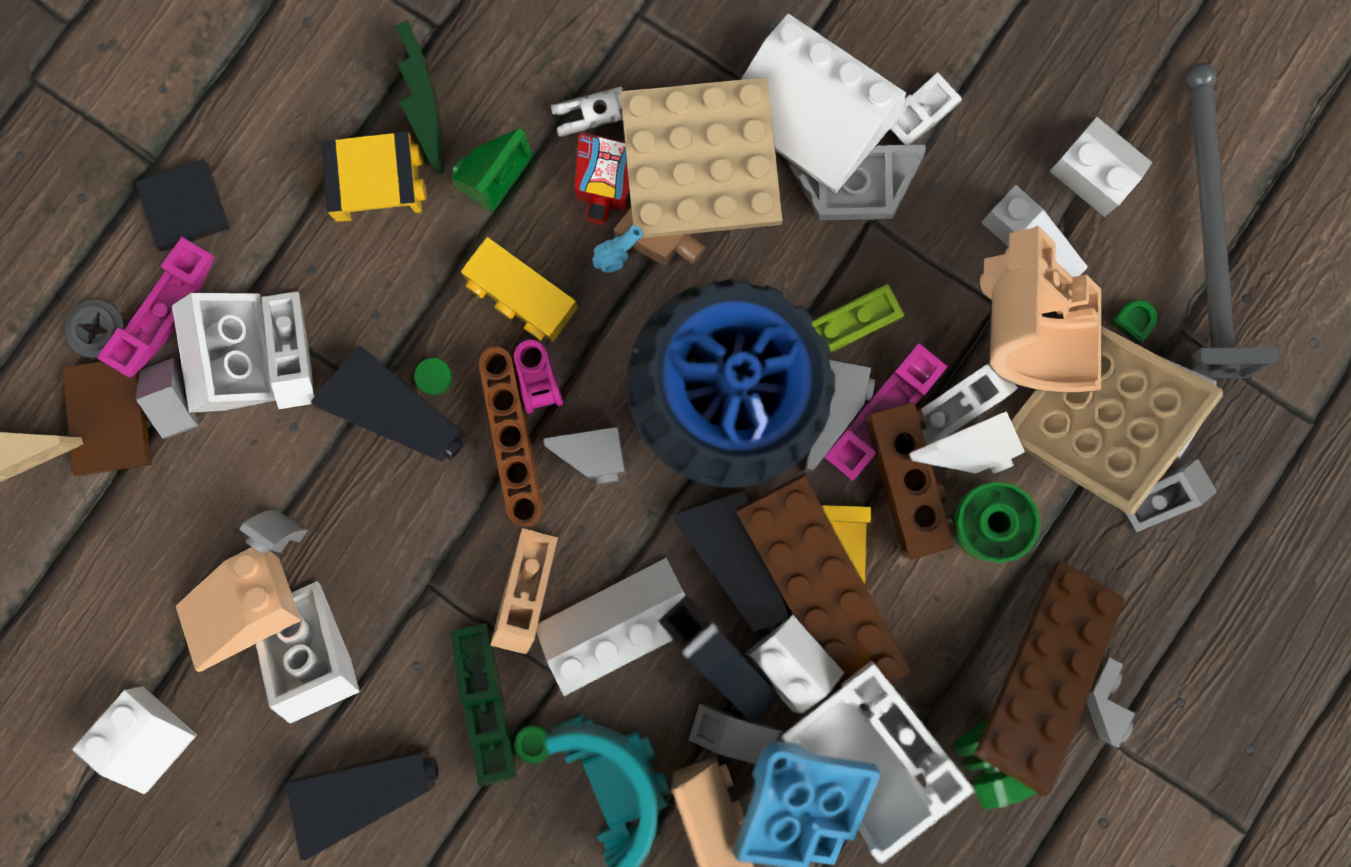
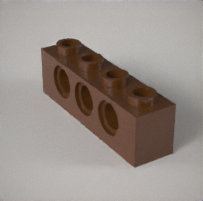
(939, 530)

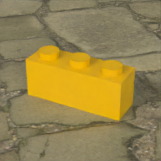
(518, 291)

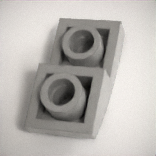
(271, 531)

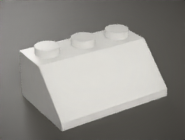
(222, 350)

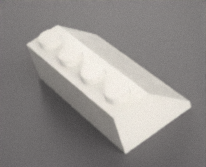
(610, 627)

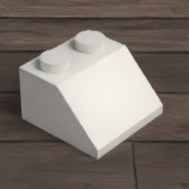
(1101, 167)
(794, 665)
(135, 740)

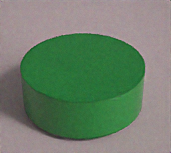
(433, 376)
(531, 745)

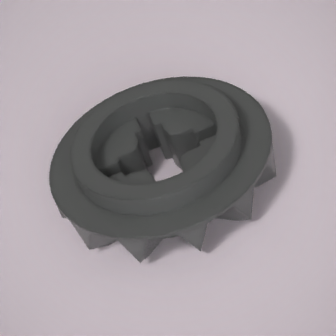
(89, 314)

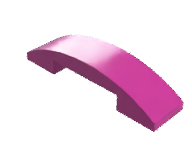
(154, 321)
(905, 385)

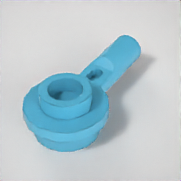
(613, 253)

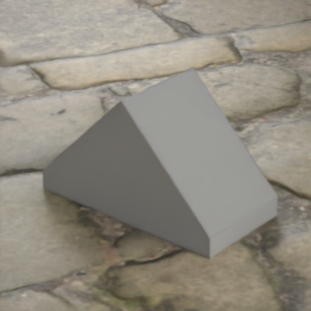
(164, 398)

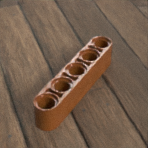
(500, 422)

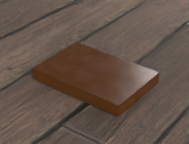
(107, 418)

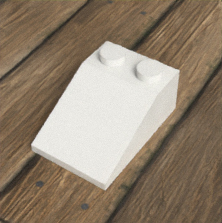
(308, 661)

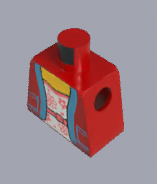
(601, 176)

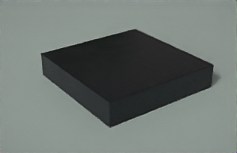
(182, 204)

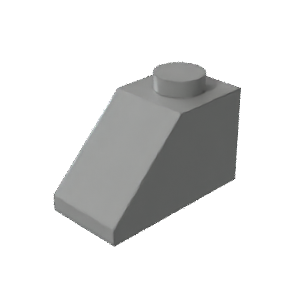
(591, 453)
(1173, 495)

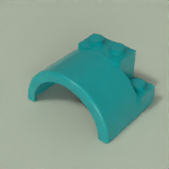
(622, 782)

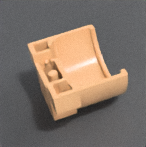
(1035, 348)

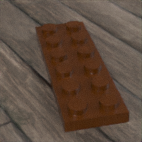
(820, 579)
(1050, 679)

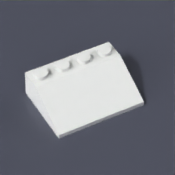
(823, 102)

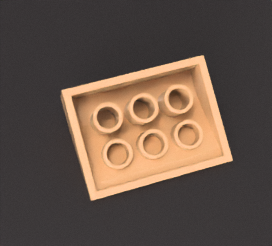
(709, 812)

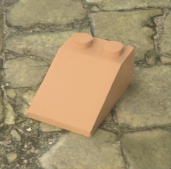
(236, 607)

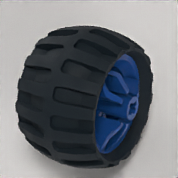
(792, 356)

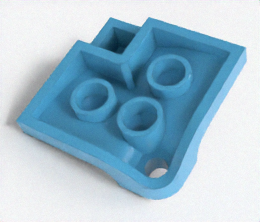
(803, 807)

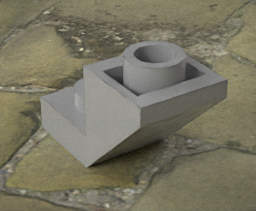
(1110, 720)
(731, 734)

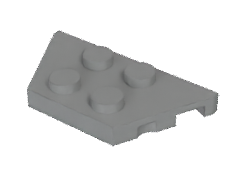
(871, 190)

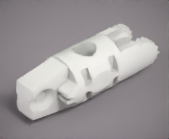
(610, 99)

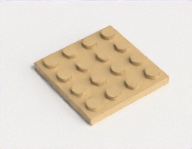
(701, 157)
(1127, 431)

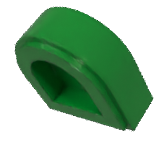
(1136, 320)

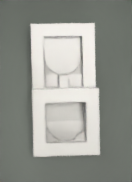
(925, 109)

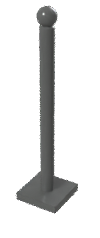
(1222, 359)

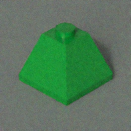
(492, 168)

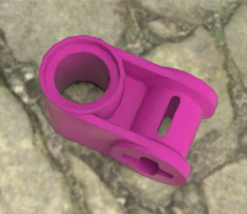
(537, 379)

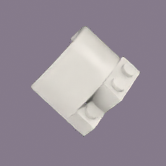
(898, 745)

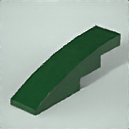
(423, 105)
(483, 704)

